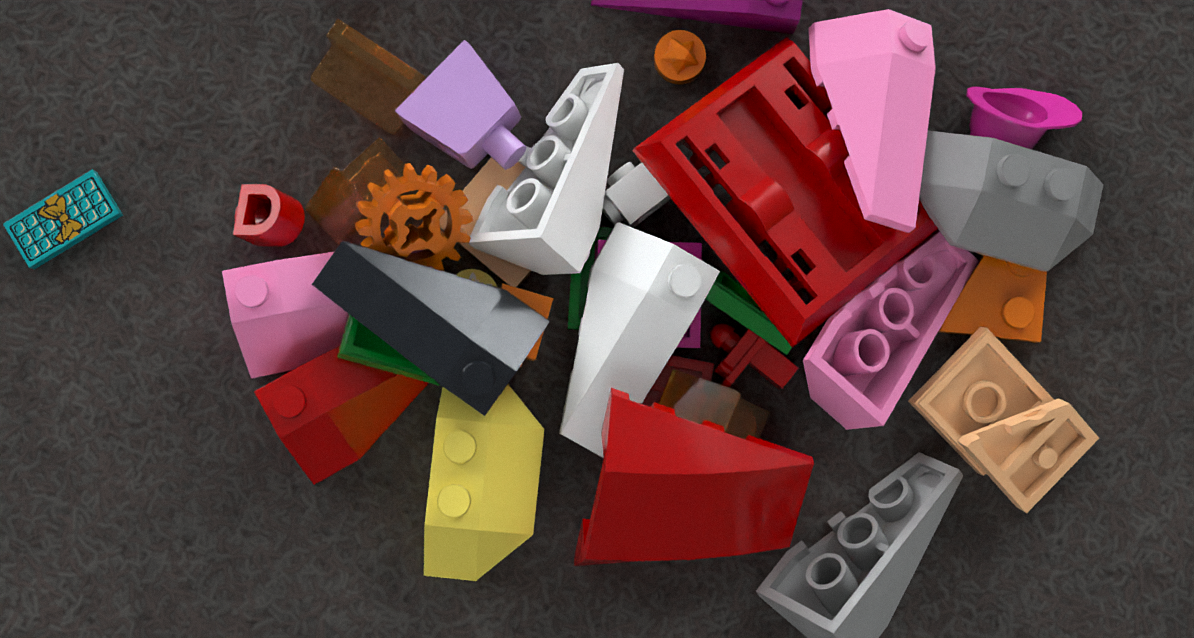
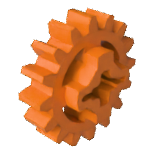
(425, 204)

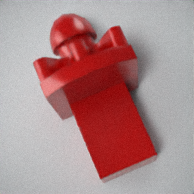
(750, 351)

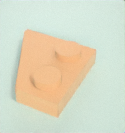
(1030, 450)

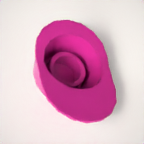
(1019, 114)

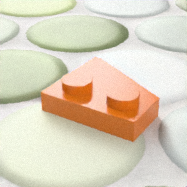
(1000, 298)

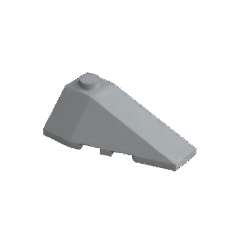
(863, 567)

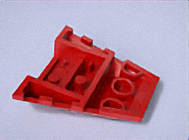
(687, 490)

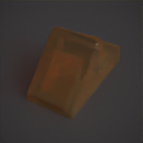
(337, 197)
(704, 400)

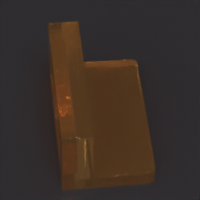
(365, 77)

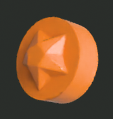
(679, 57)

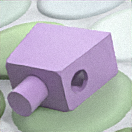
(465, 111)

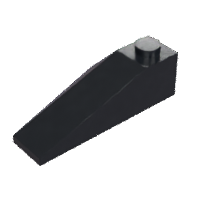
(446, 325)

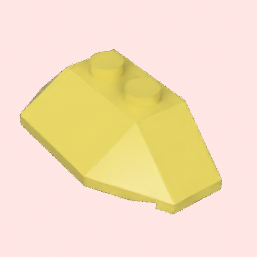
(480, 485)

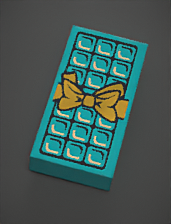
(62, 219)

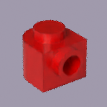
(267, 216)

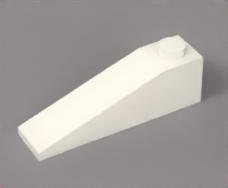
(558, 199)
(632, 321)

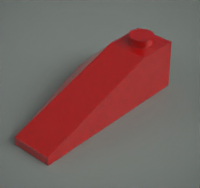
(334, 410)

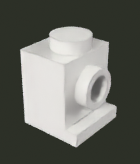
(632, 195)

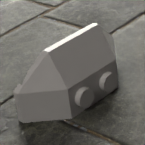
(1007, 199)

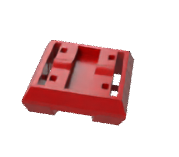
(783, 187)

